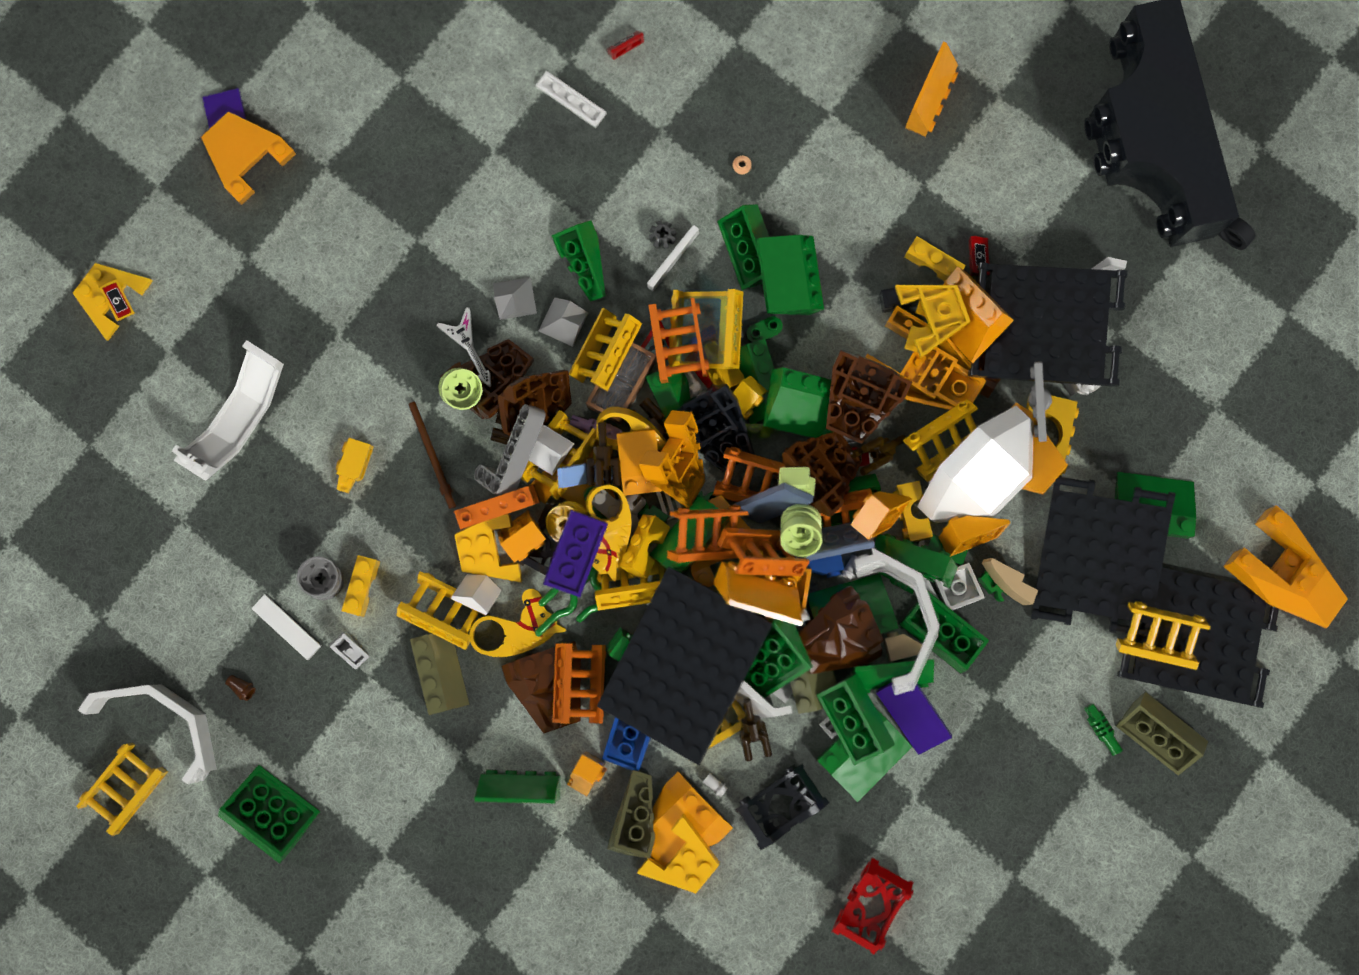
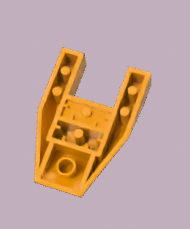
(938, 377)
(1297, 580)

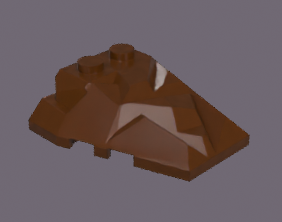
(506, 365)
(544, 391)
(862, 395)
(829, 465)
(842, 634)
(533, 685)

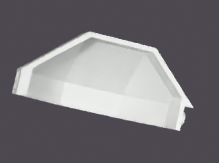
(983, 470)

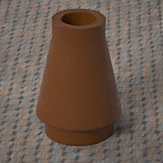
(240, 687)

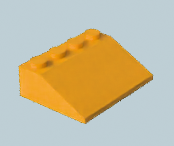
(933, 91)
(985, 316)
(759, 593)

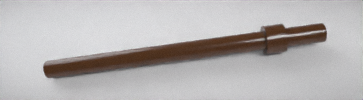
(445, 488)

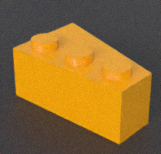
(586, 773)

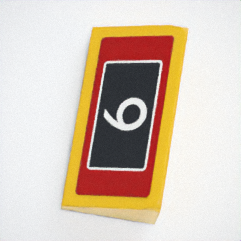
(116, 300)

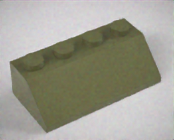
(439, 673)
(808, 686)
(1162, 734)

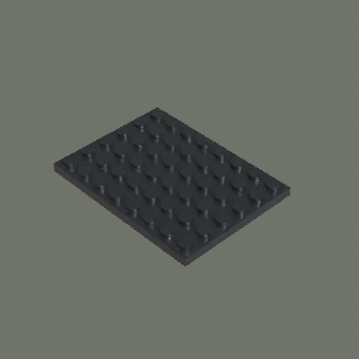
(684, 665)

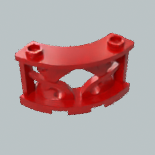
(846, 917)

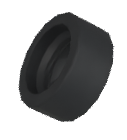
(1238, 234)

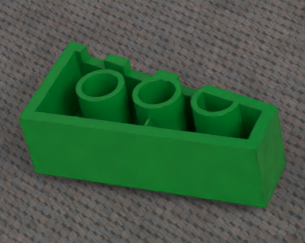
(921, 559)

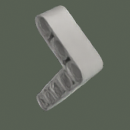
(516, 454)

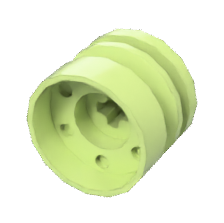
(468, 396)
(801, 530)

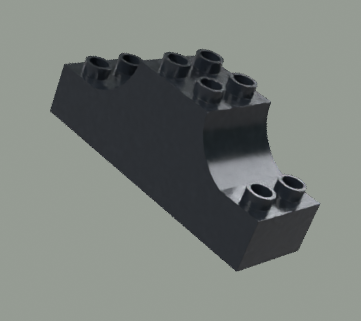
(1160, 128)

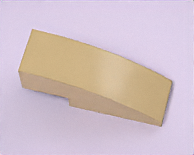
(1010, 581)

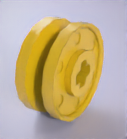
(558, 515)

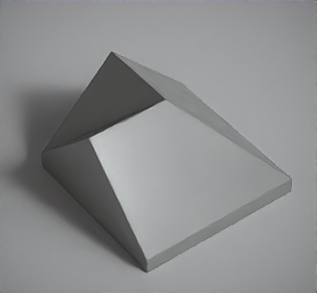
(514, 298)
(563, 321)

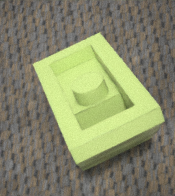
(798, 478)

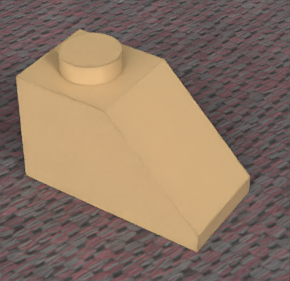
(900, 646)

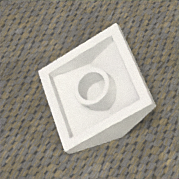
(550, 450)
(963, 589)
(477, 593)

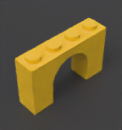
(1062, 413)

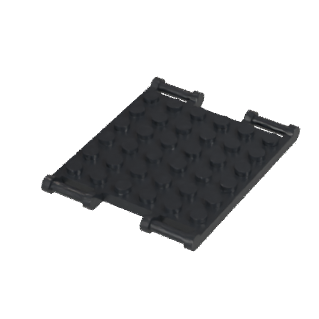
(1056, 319)
(1101, 554)
(1224, 652)

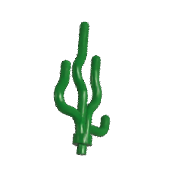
(571, 607)

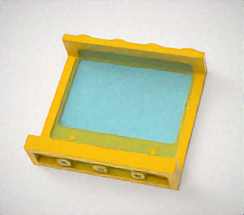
(718, 326)

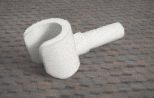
(696, 386)

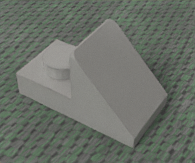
(349, 650)

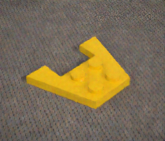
(93, 301)
(942, 309)
(479, 550)
(689, 866)

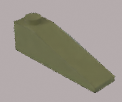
(634, 822)

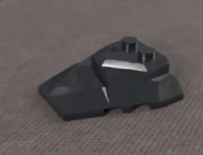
(718, 424)

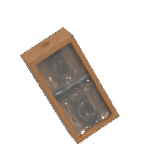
(626, 383)

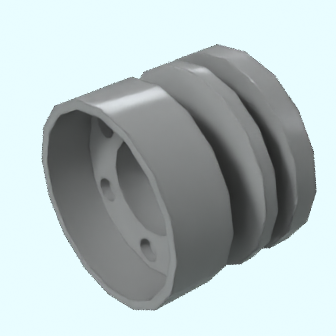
(312, 570)

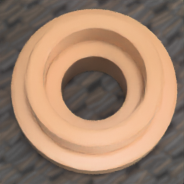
(742, 170)

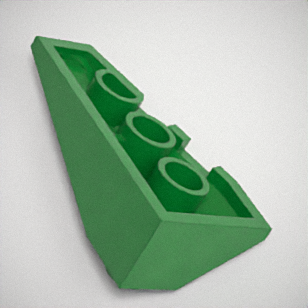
(582, 251)
(669, 395)

